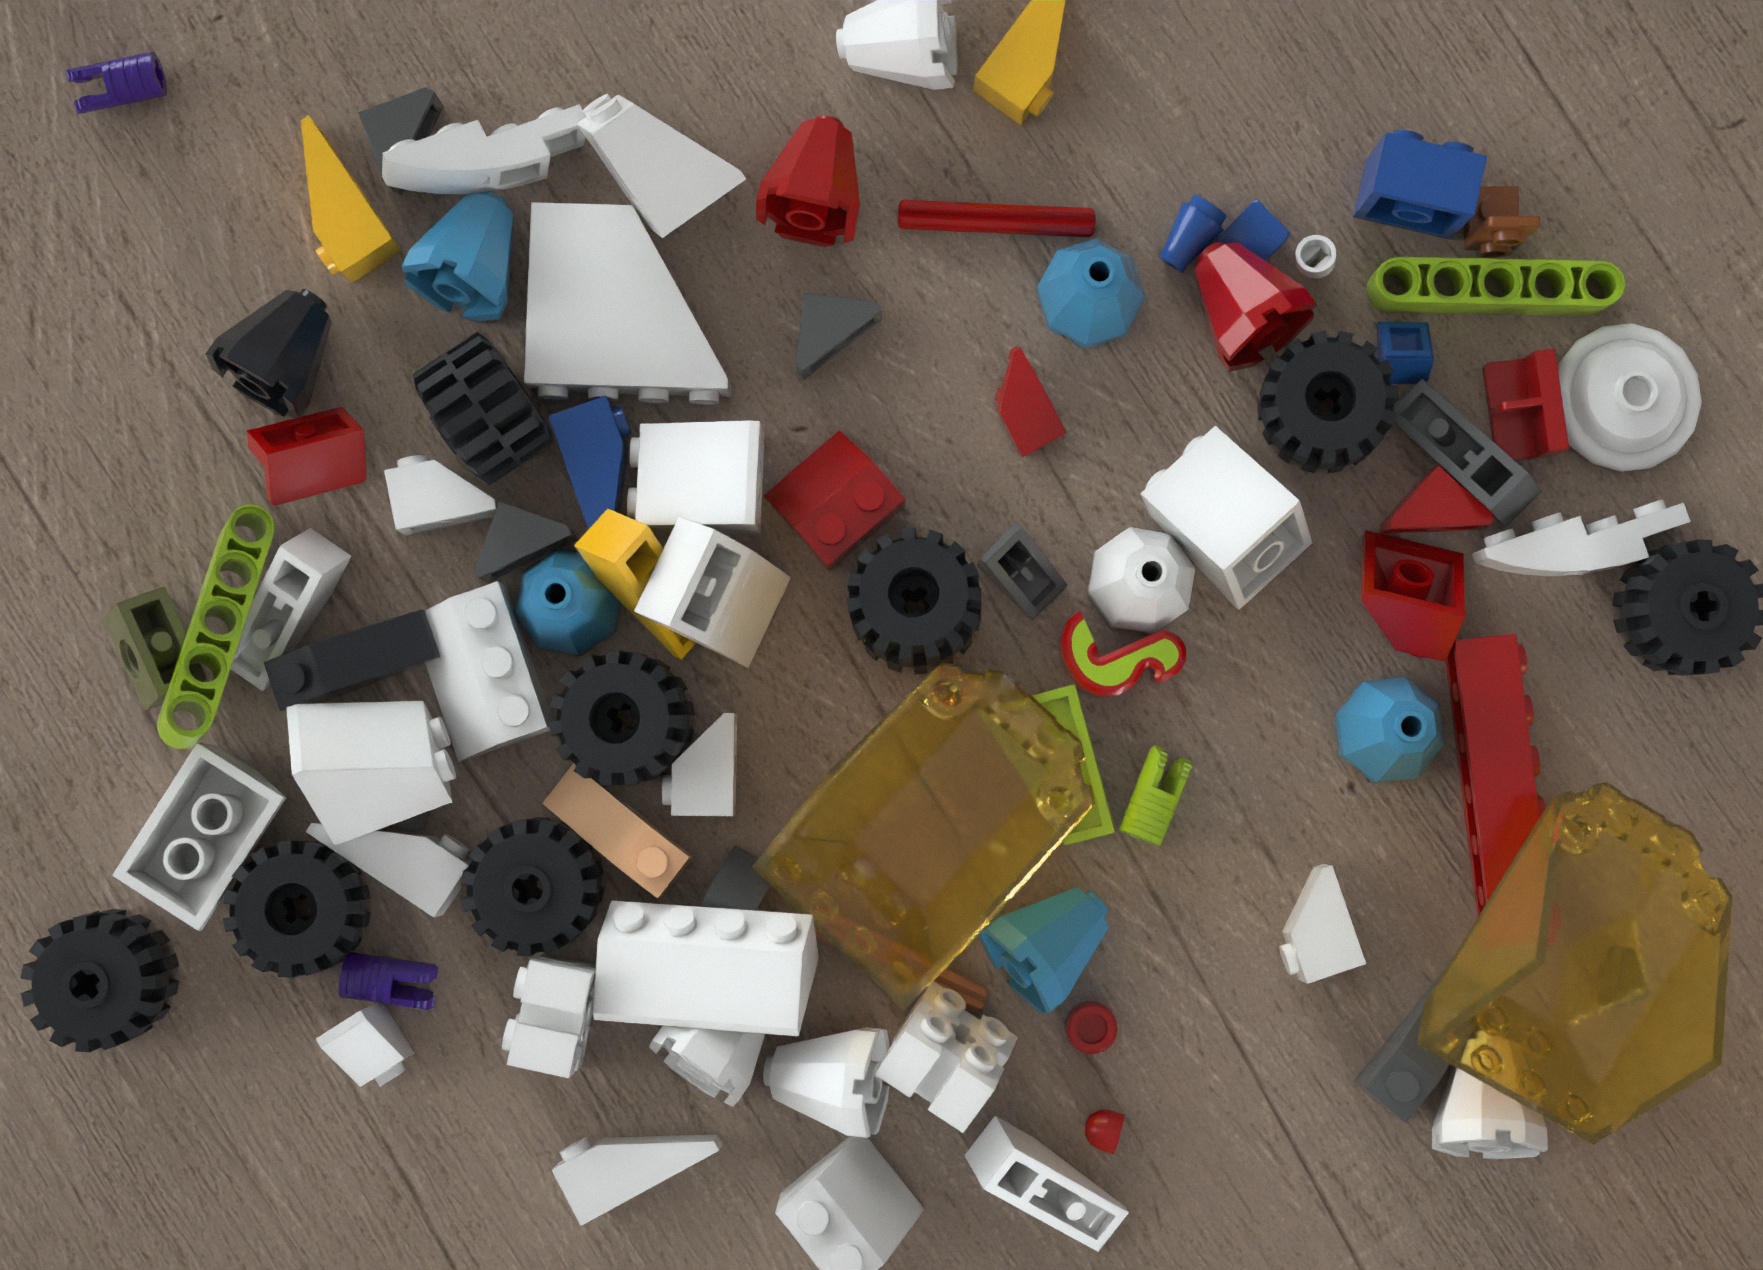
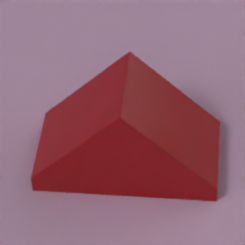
(1437, 506)

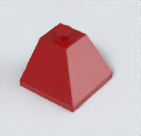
(1413, 593)

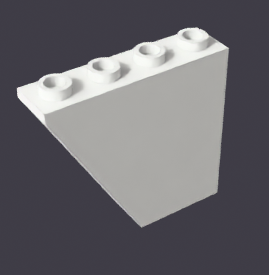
(609, 312)

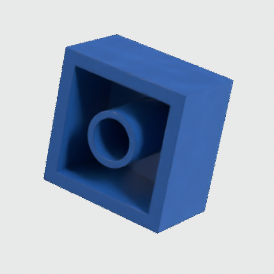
(1420, 184)

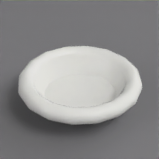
(1628, 397)

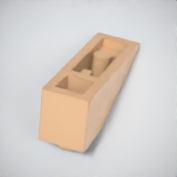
(618, 832)

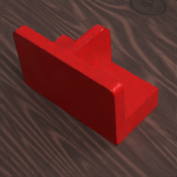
(1526, 406)
(310, 454)

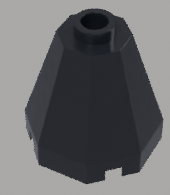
(276, 352)

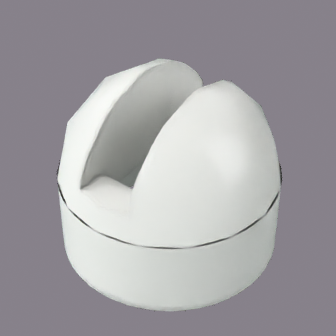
(1309, 250)

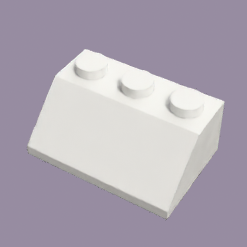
(484, 673)
(200, 834)

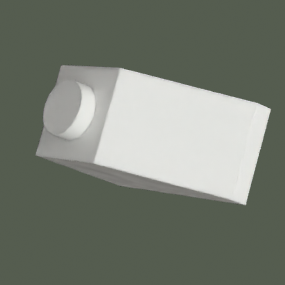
(433, 497)
(706, 773)
(1320, 931)
(368, 1046)

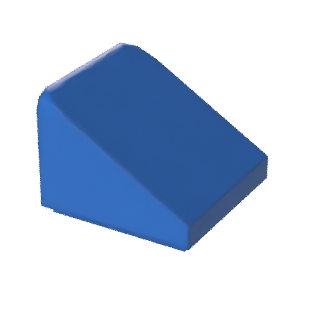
(1256, 231)
(1407, 350)

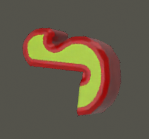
(1119, 670)

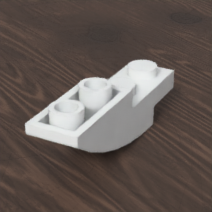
(469, 162)
(1566, 549)

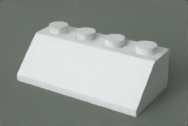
(704, 967)

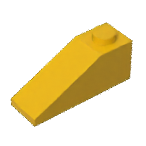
(1023, 63)
(341, 214)
(623, 558)

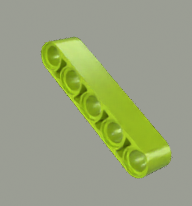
(1516, 276)
(203, 645)

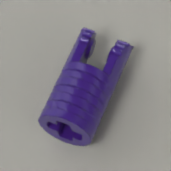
(125, 80)
(377, 980)

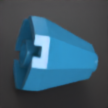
(466, 258)
(1090, 293)
(577, 622)
(1372, 732)
(1047, 945)

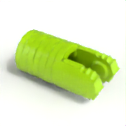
(1153, 808)

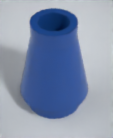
(1192, 232)

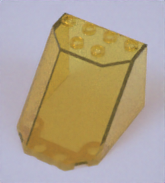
(930, 826)
(1591, 968)

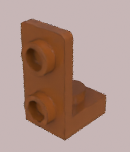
(1497, 223)

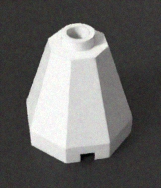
(902, 42)
(1126, 596)
(711, 1058)
(833, 1079)
(1485, 1122)

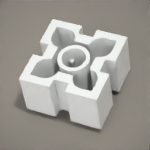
(553, 1016)
(947, 1056)

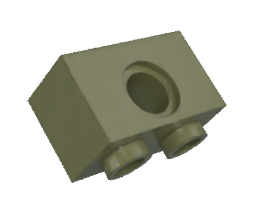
(149, 643)

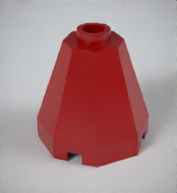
(813, 185)
(1249, 304)

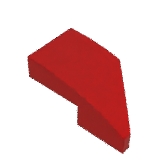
(1026, 407)

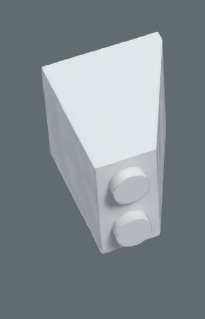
(654, 164)
(699, 474)
(1228, 515)
(369, 763)
(849, 1208)

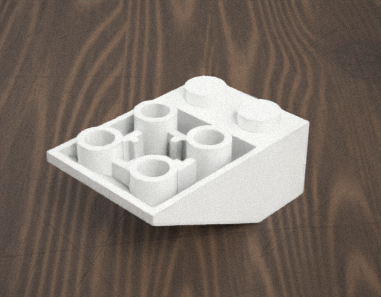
(713, 591)

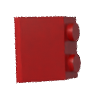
(835, 500)

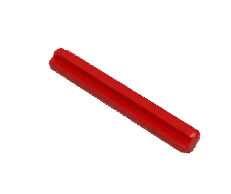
(996, 218)

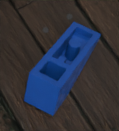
(594, 454)

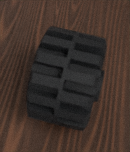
(1322, 370)
(481, 409)
(911, 571)
(1660, 614)
(590, 723)
(565, 874)
(264, 913)
(122, 957)

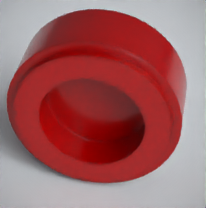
(1091, 1027)

